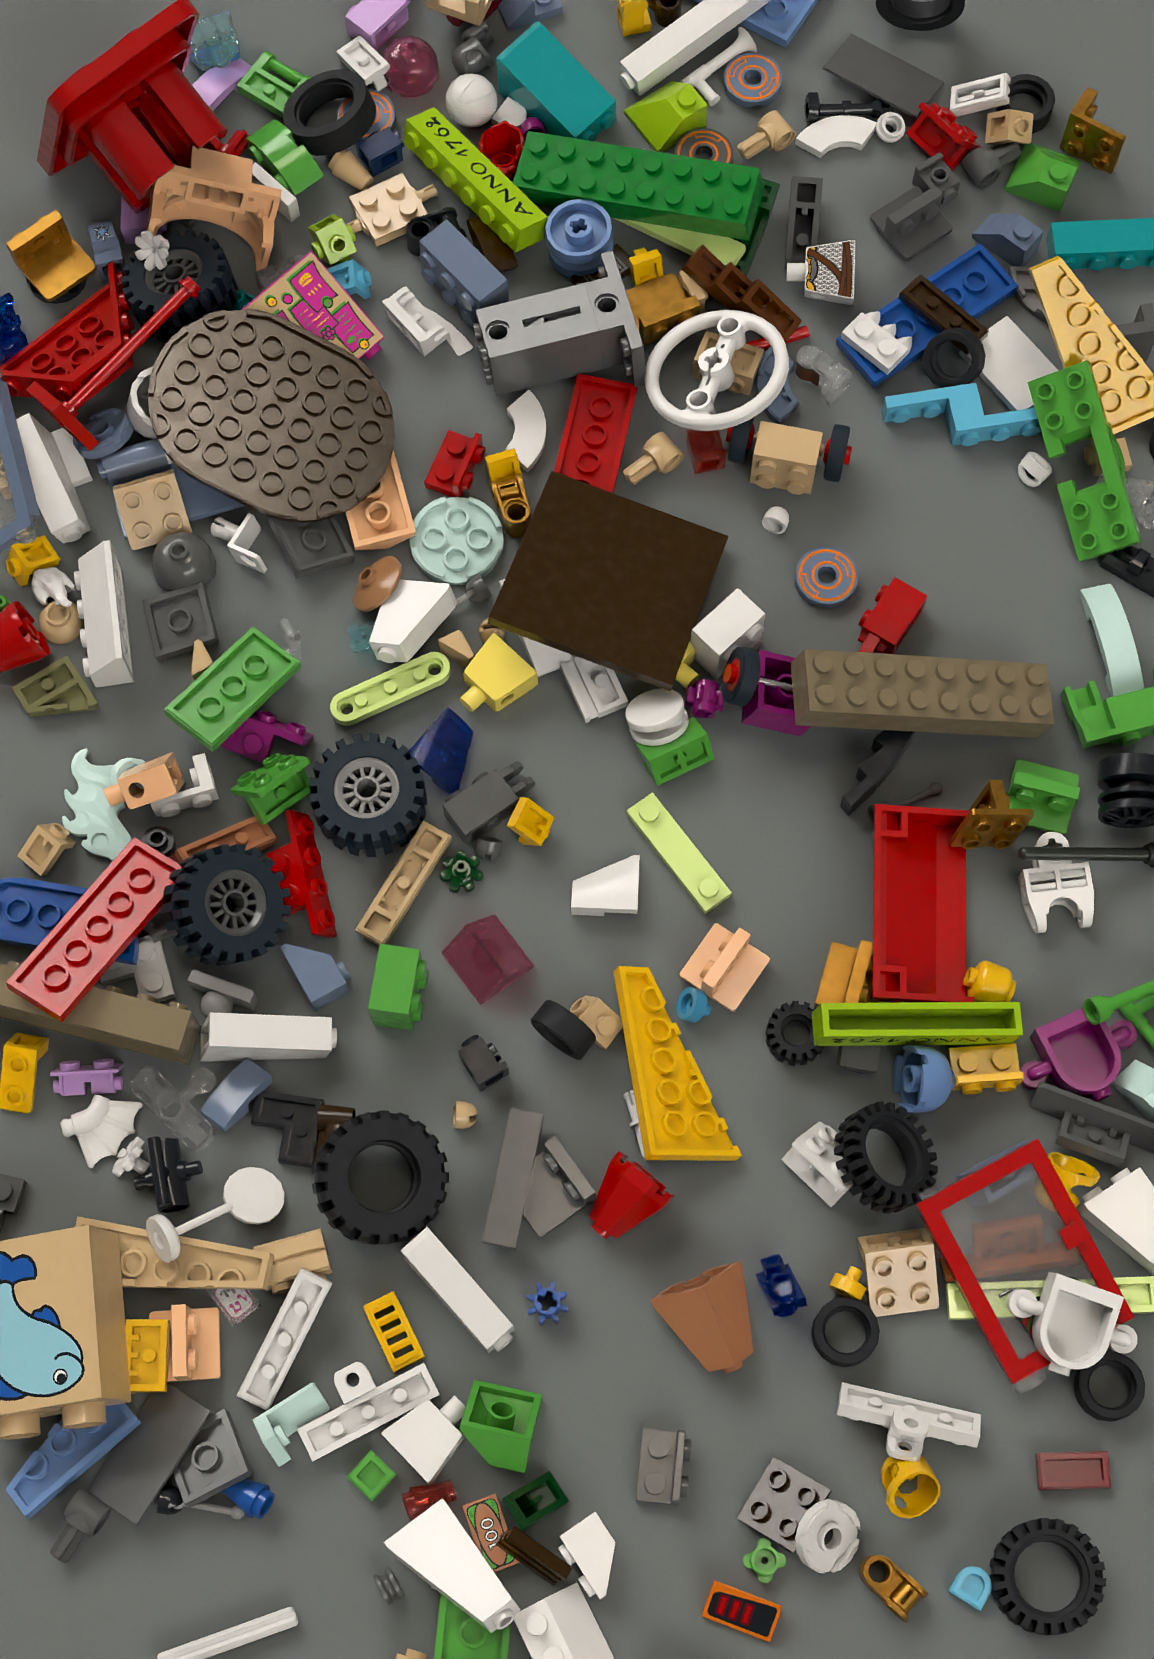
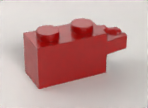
(891, 618)

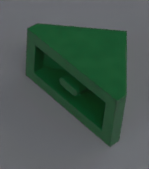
(535, 1501)

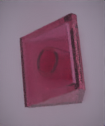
(486, 957)

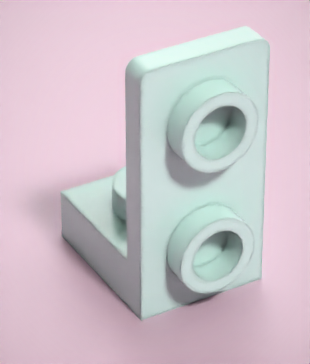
(288, 1416)

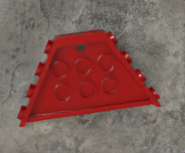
(75, 346)

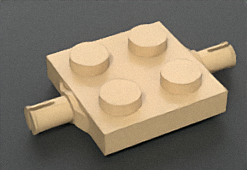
(388, 208)

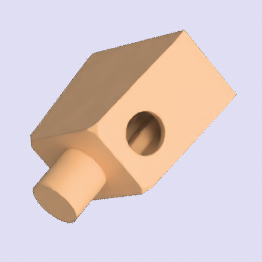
(158, 777)

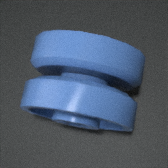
(577, 237)

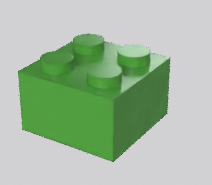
(397, 986)

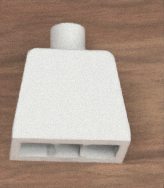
(428, 1436)

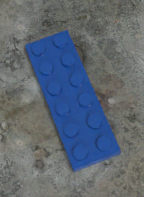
(971, 281)

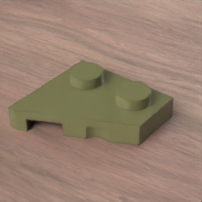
(55, 691)

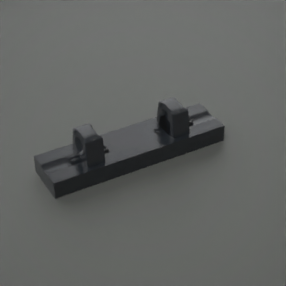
(1127, 566)

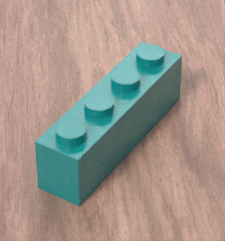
(1103, 243)

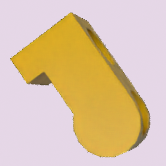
(633, 17)

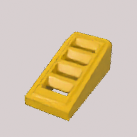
(380, 1304)

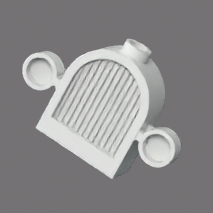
(1073, 1322)

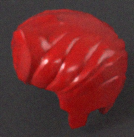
(503, 147)

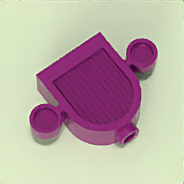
(1078, 1055)

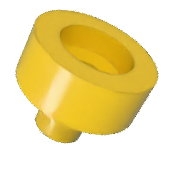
(848, 1285)

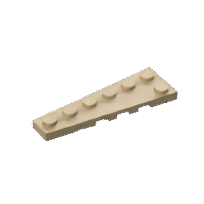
(197, 1267)

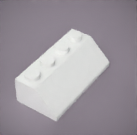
(104, 617)
(562, 1628)

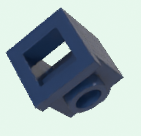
(380, 150)

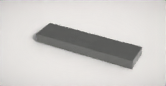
(512, 1178)

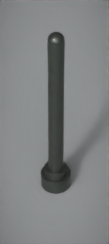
(1143, 854)

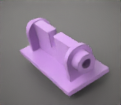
(100, 1074)

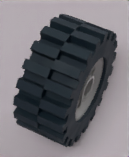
(362, 829)

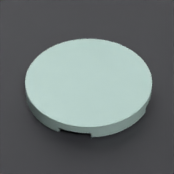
(456, 540)

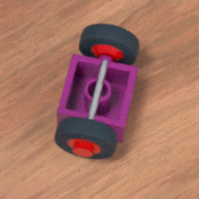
(763, 688)

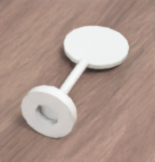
(248, 1195)

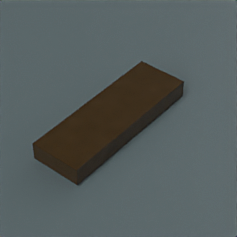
(940, 310)

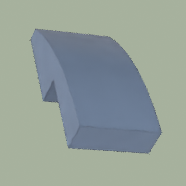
(232, 1096)

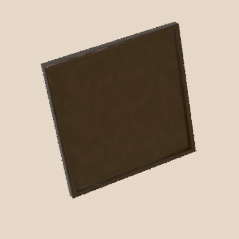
(609, 580)

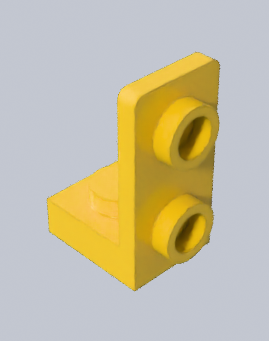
(20, 1071)

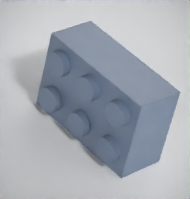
(460, 272)

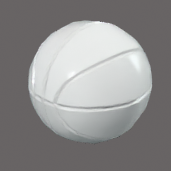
(471, 100)

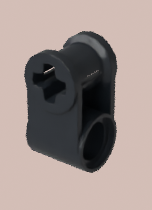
(425, 224)

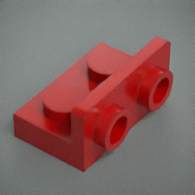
(454, 464)

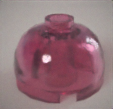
(412, 66)

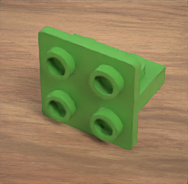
(274, 785)
(1046, 791)

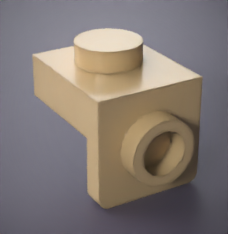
(598, 1018)

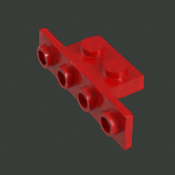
(303, 875)

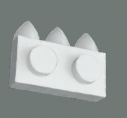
(876, 342)

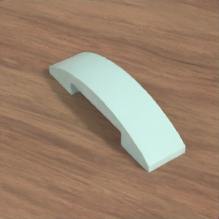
(1114, 639)

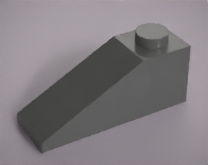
(803, 217)

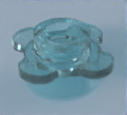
(356, 631)

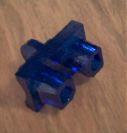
(780, 1286)

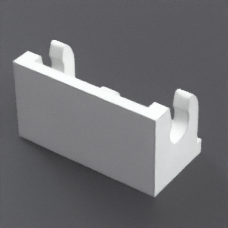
(414, 321)

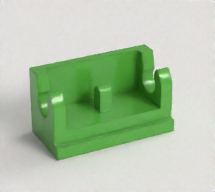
(678, 756)

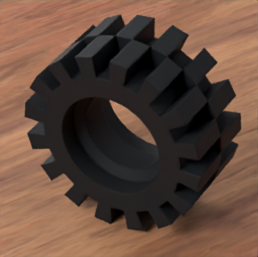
(777, 1041)

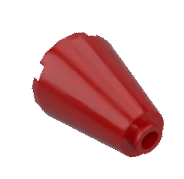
(19, 638)

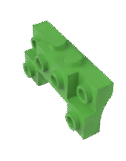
(1115, 720)

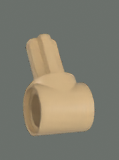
(771, 134)
(658, 455)

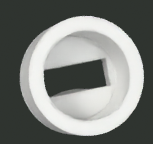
(776, 520)

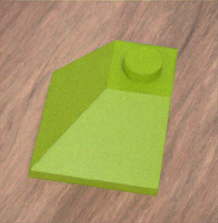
(668, 114)

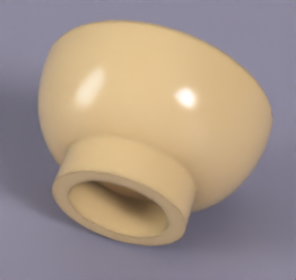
(60, 623)

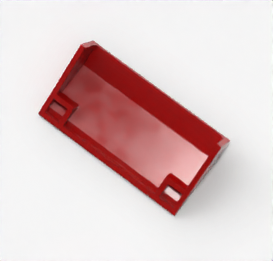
(918, 906)

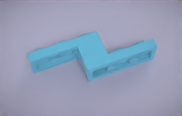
(962, 413)

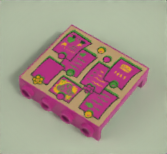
(318, 303)

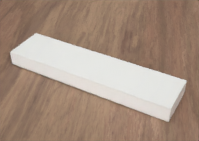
(284, 1339)

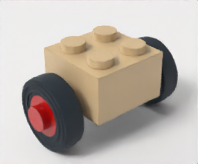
(788, 455)

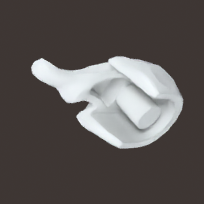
(53, 584)

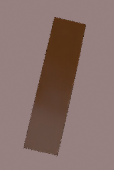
(737, 292)

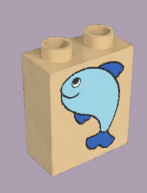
(61, 1330)

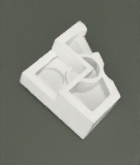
(608, 889)

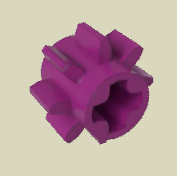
(704, 698)

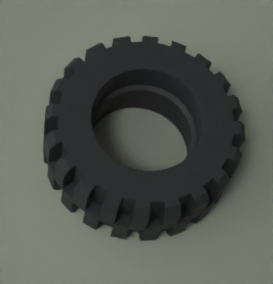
(426, 1170)

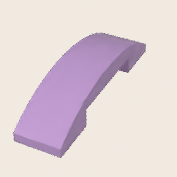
(220, 82)

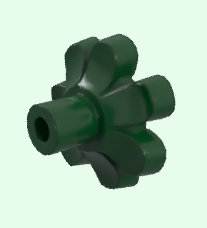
(461, 877)

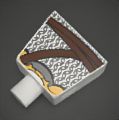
(827, 272)

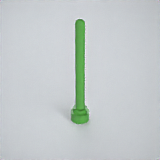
(1100, 1008)

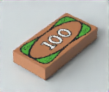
(486, 1525)

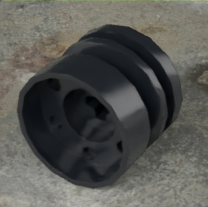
(1127, 790)

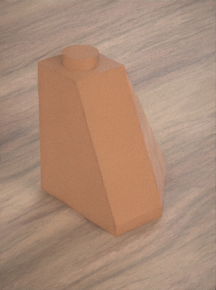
(711, 1316)

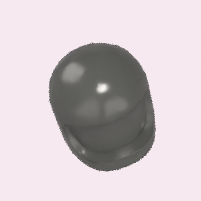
(472, 55)

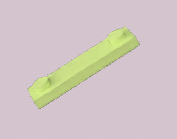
(678, 853)

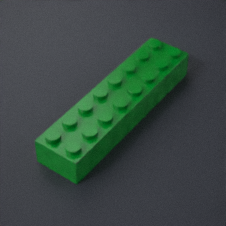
(642, 184)

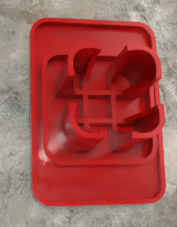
(132, 80)

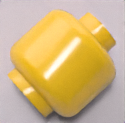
(989, 983)

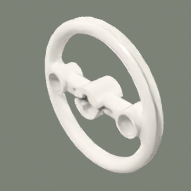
(716, 370)

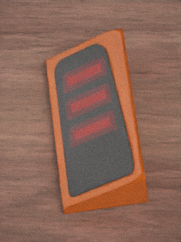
(741, 1611)

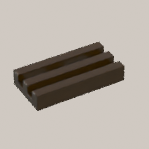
(533, 1555)

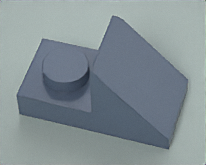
(526, 12)

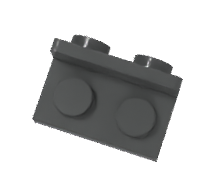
(661, 1466)

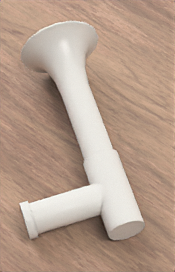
(697, 78)

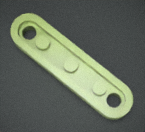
(390, 688)

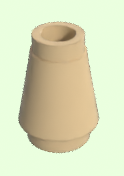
(350, 170)

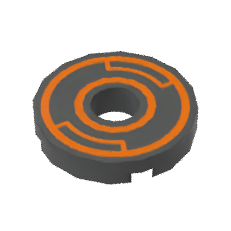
(705, 141)

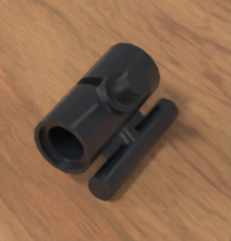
(167, 1174)

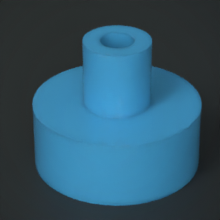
(692, 1005)

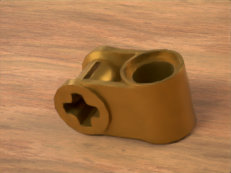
(512, 501)
(893, 1586)

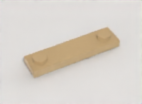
(403, 884)

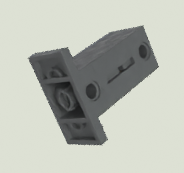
(561, 334)

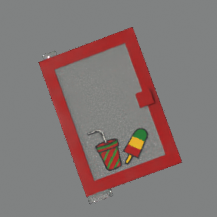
(1005, 1234)

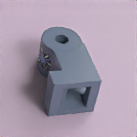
(105, 247)

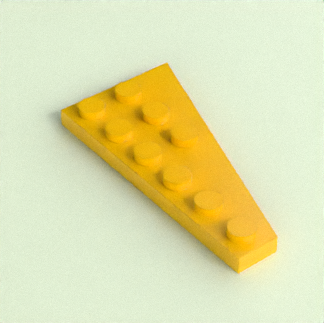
(1086, 333)
(667, 1083)

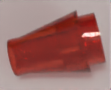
(422, 1497)

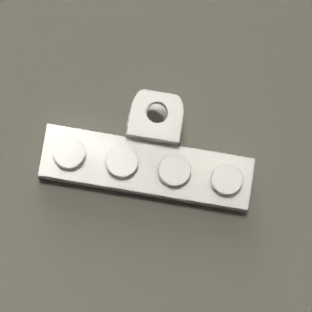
(365, 1407)
(908, 1420)

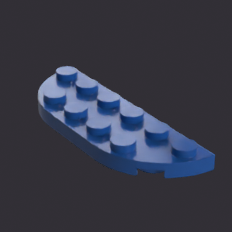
(35, 907)

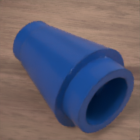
(251, 1497)

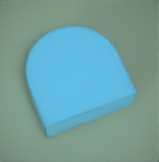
(972, 1586)

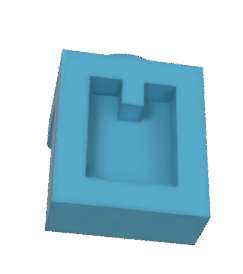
(353, 278)

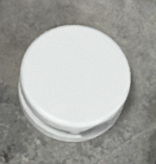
(657, 717)

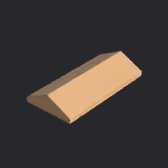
(384, 515)

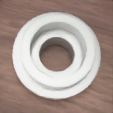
(895, 121)

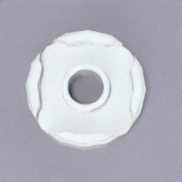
(812, 1531)

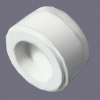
(1036, 466)

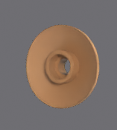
(377, 583)

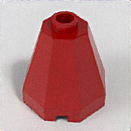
(626, 1198)

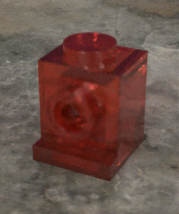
(705, 456)

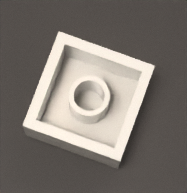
(728, 626)

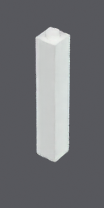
(683, 41)

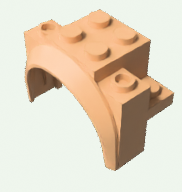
(218, 191)

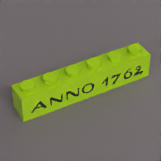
(475, 179)
(916, 1023)

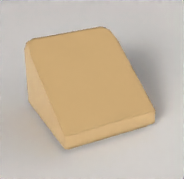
(456, 648)
(201, 659)

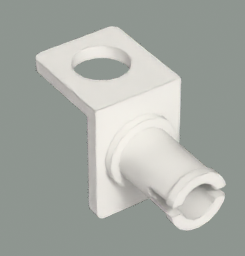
(240, 540)

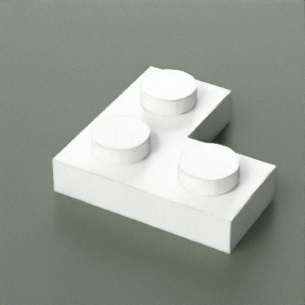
(150, 973)

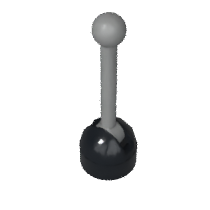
(171, 1502)

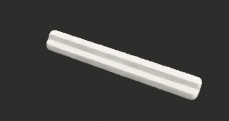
(234, 1636)

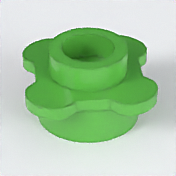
(764, 1571)

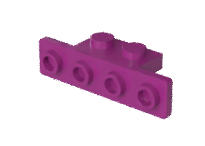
(258, 734)

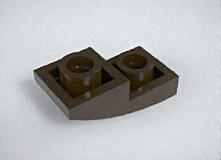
(491, 245)

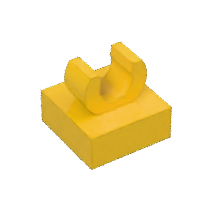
(645, 266)
(503, 466)

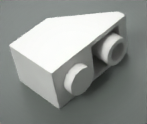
(592, 1550)

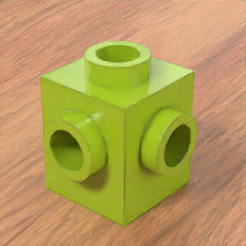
(332, 240)

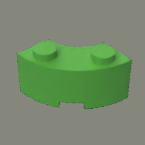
(281, 156)

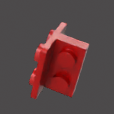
(939, 132)

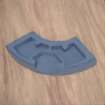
(786, 401)

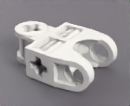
(1056, 884)

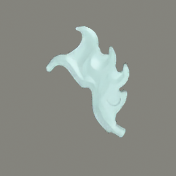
(93, 813)

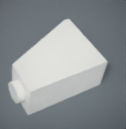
(410, 619)

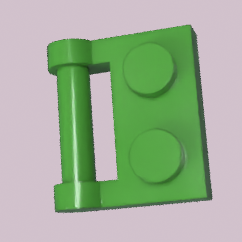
(265, 87)

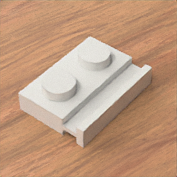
(593, 688)

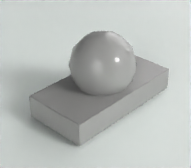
(221, 994)

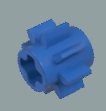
(542, 1295)

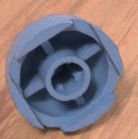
(922, 1078)

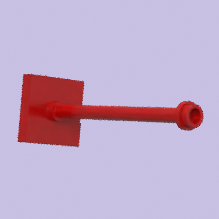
(65, 412)

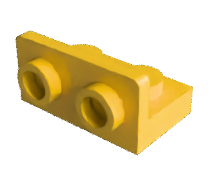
(985, 1068)
(147, 1354)

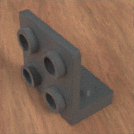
(555, 1189)

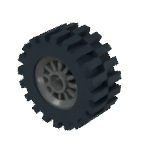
(188, 256)
(192, 905)

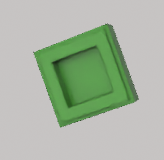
(371, 1476)

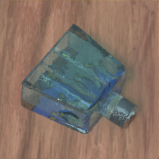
(215, 42)

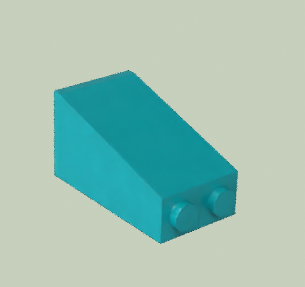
(554, 86)

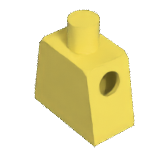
(496, 676)

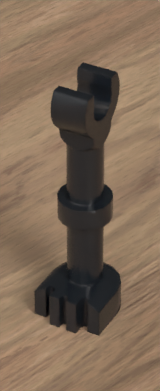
(814, 109)

